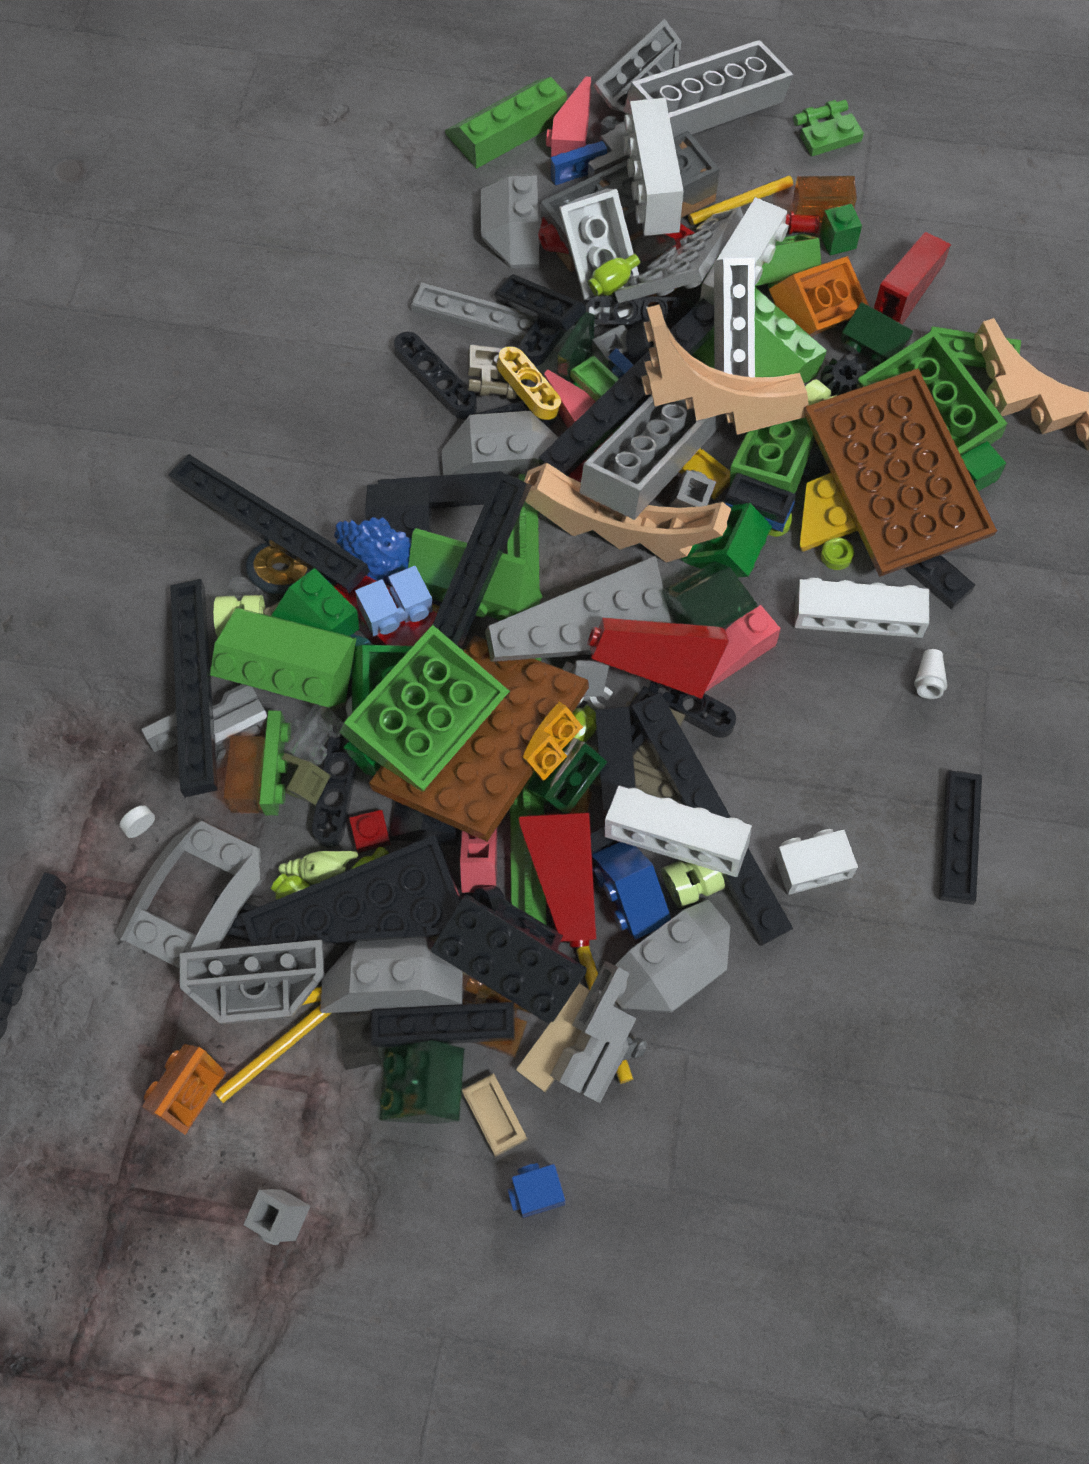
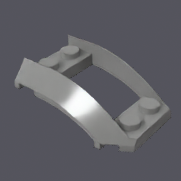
(169, 940)

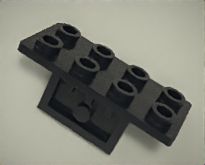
(510, 956)

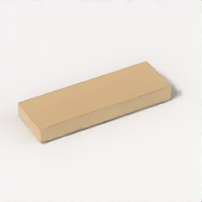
(557, 1036)

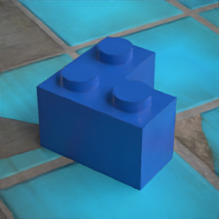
(633, 886)

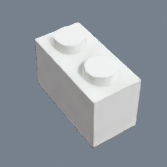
(815, 861)

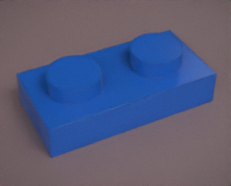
(575, 163)

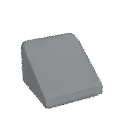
(595, 673)

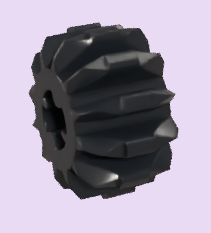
(842, 375)

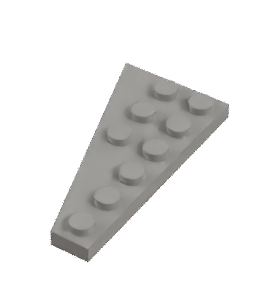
(688, 263)
(564, 623)

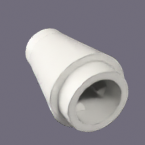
(931, 676)

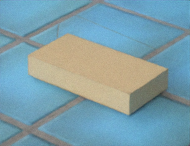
(494, 1115)

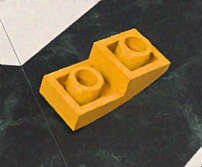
(546, 745)

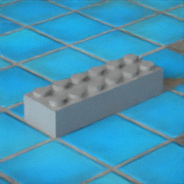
(716, 87)
(645, 455)

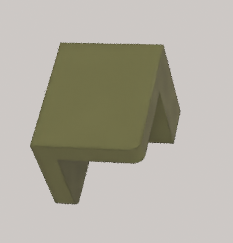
(307, 780)

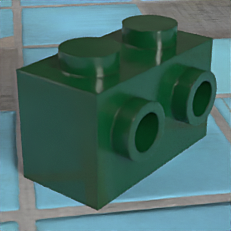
(874, 335)
(570, 779)

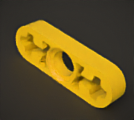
(529, 395)

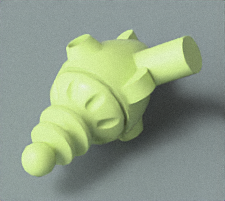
(318, 865)

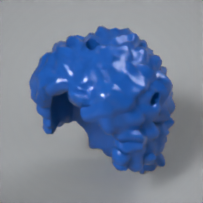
(376, 545)

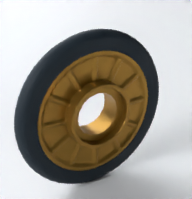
(267, 578)

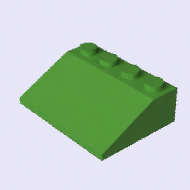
(779, 344)
(958, 397)
(424, 710)

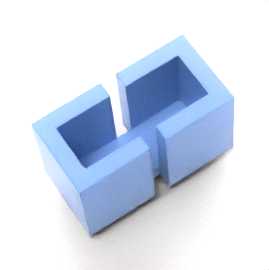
(409, 594)

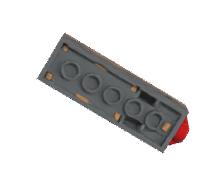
(699, 183)

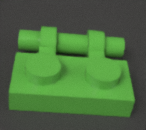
(831, 134)

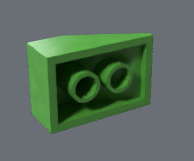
(775, 454)

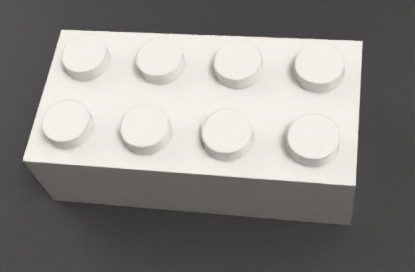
(653, 166)

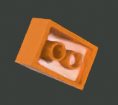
(820, 296)
(183, 1087)

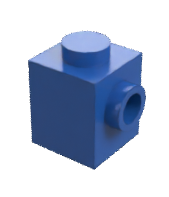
(536, 1190)

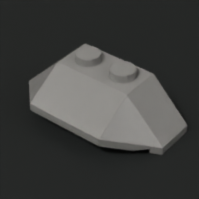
(650, 55)
(511, 219)
(497, 443)
(676, 960)
(390, 976)
(252, 980)

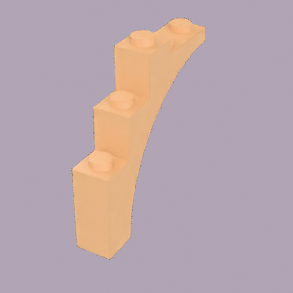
(1021, 386)
(710, 392)
(662, 530)

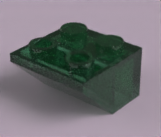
(709, 597)
(422, 1083)

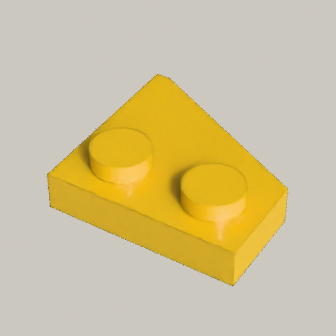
(824, 513)

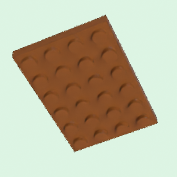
(899, 472)
(490, 767)

